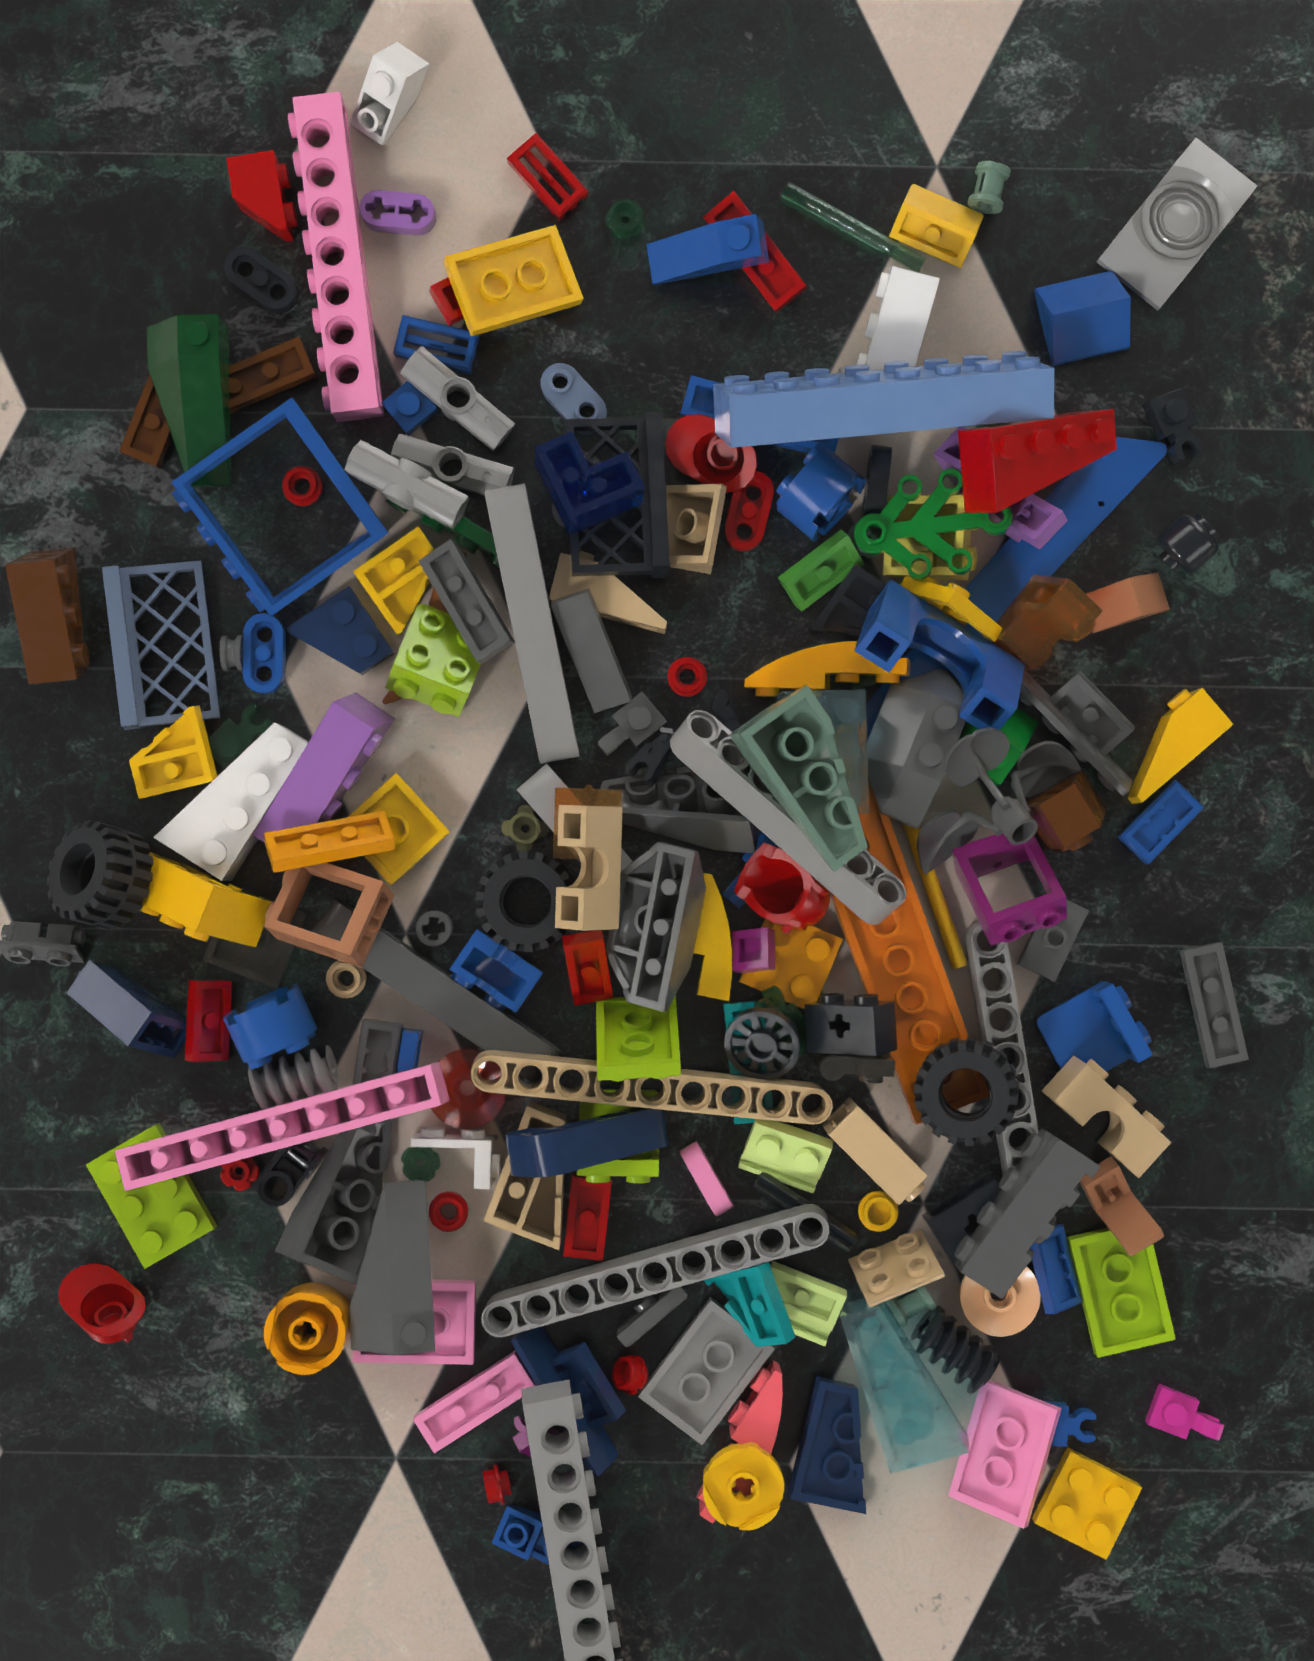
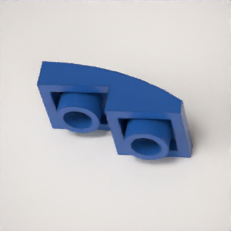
(523, 1534)

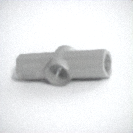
(438, 381)
(476, 472)
(406, 484)

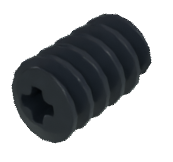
(956, 1348)

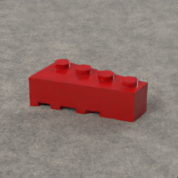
(1022, 457)

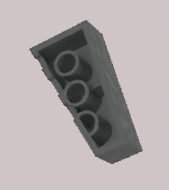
(1022, 1212)

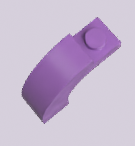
(1031, 517)

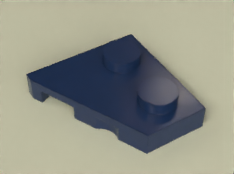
(344, 632)

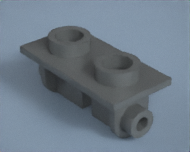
(25, 943)

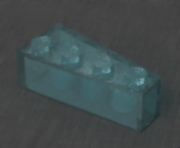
(903, 1398)

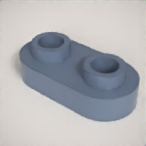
(573, 396)

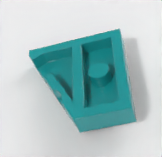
(756, 1304)

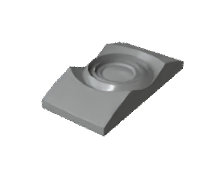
(1177, 223)

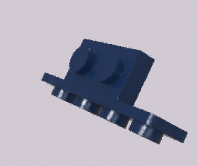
(597, 1396)

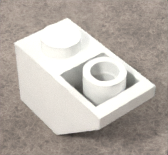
(388, 91)

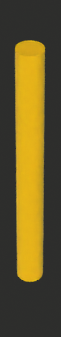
(938, 905)

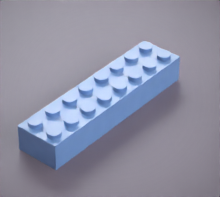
(882, 400)

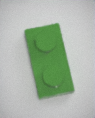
(820, 570)

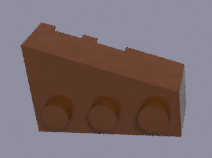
(48, 615)

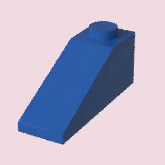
(709, 250)

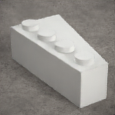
(221, 820)

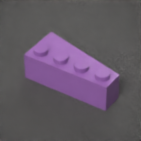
(328, 765)

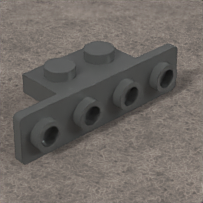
(1086, 721)

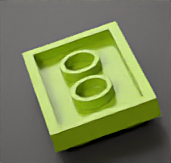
(636, 1041)
(153, 1216)
(1119, 1294)

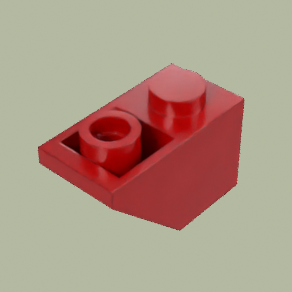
(259, 190)

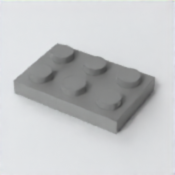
(704, 1372)

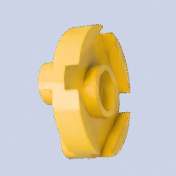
(736, 1509)

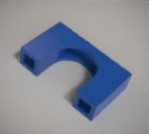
(985, 672)

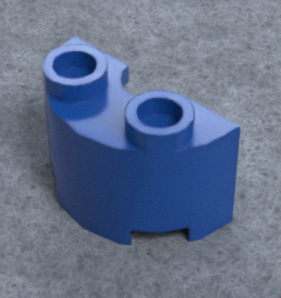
(496, 971)

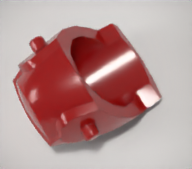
(782, 890)

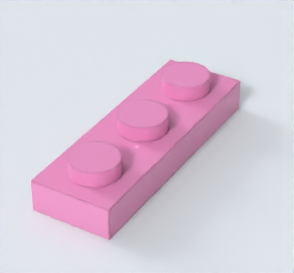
(473, 1402)

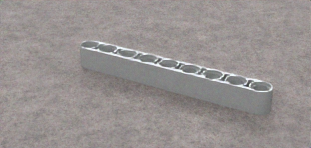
(641, 1284)

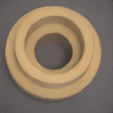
(337, 987)

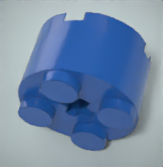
(819, 492)
(271, 1024)

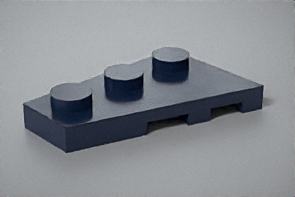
(829, 1455)

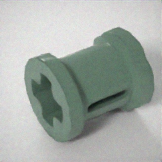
(989, 187)
(910, 1304)

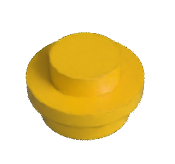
(878, 1211)

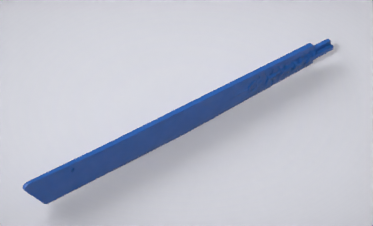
(1015, 563)

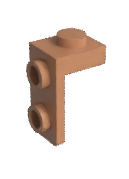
(1120, 1208)

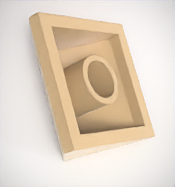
(694, 524)

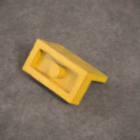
(936, 225)

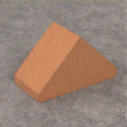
(1129, 601)

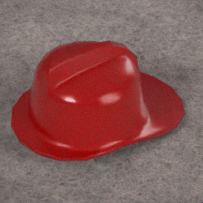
(705, 457)
(102, 1302)

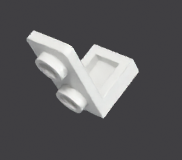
(486, 1163)

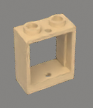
(875, 1152)

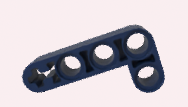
(585, 1142)

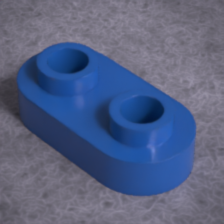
(264, 654)

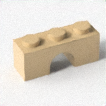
(595, 895)
(1131, 1137)

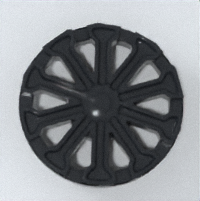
(762, 1043)

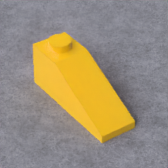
(1178, 739)

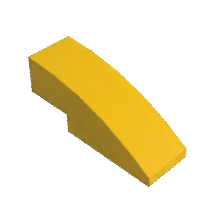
(714, 944)

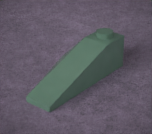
(800, 765)

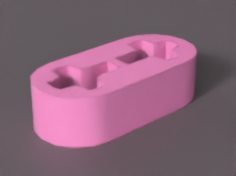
(706, 1178)

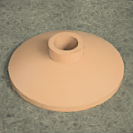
(1004, 1315)

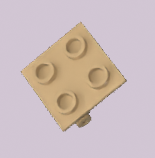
(895, 1268)

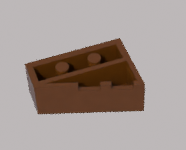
(1067, 814)

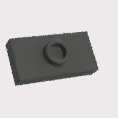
(1049, 947)
(377, 1050)
(648, 1313)

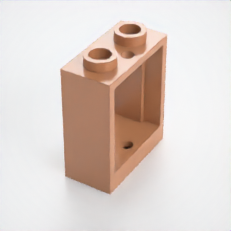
(362, 926)

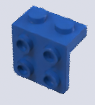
(1095, 1028)

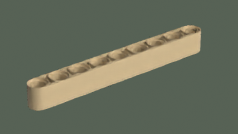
(669, 1098)

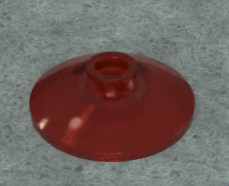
(466, 1110)

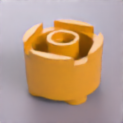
(288, 1337)

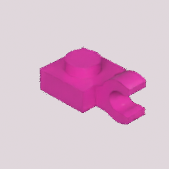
(1178, 1413)

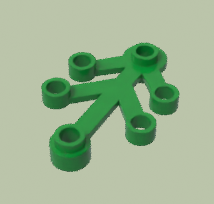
(925, 526)

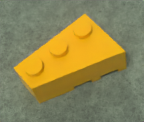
(203, 904)

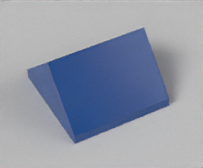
(1084, 317)

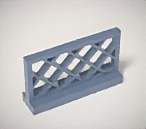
(125, 642)

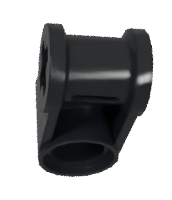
(295, 1166)

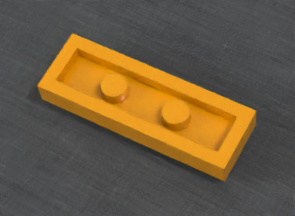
(329, 841)

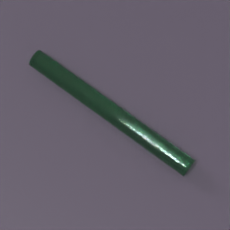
(853, 227)

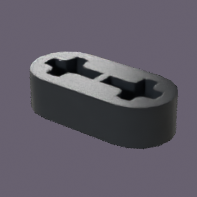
(876, 480)

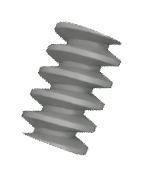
(294, 1081)

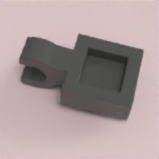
(634, 722)

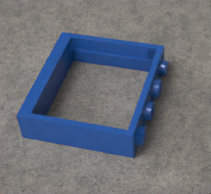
(235, 561)

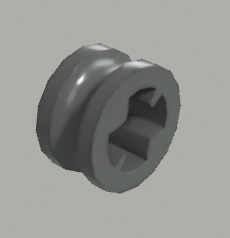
(231, 652)
(425, 919)

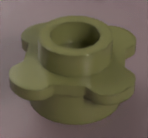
(525, 817)

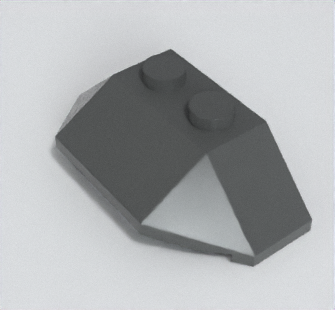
(912, 742)
(657, 924)

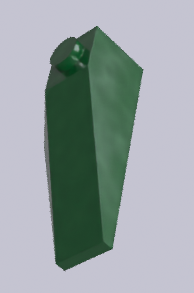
(192, 383)

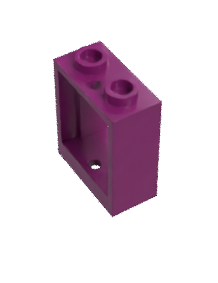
(996, 854)

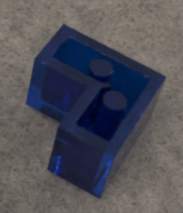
(583, 492)

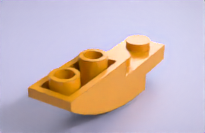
(815, 666)

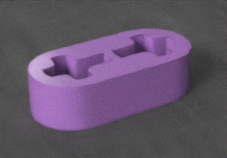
(398, 203)

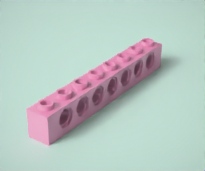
(312, 118)
(282, 1126)

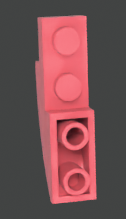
(754, 1421)

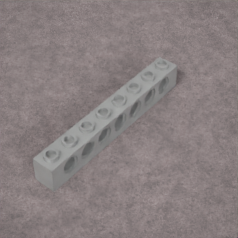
(543, 1408)

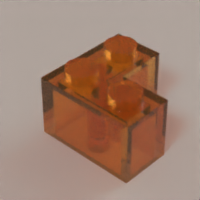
(1042, 615)

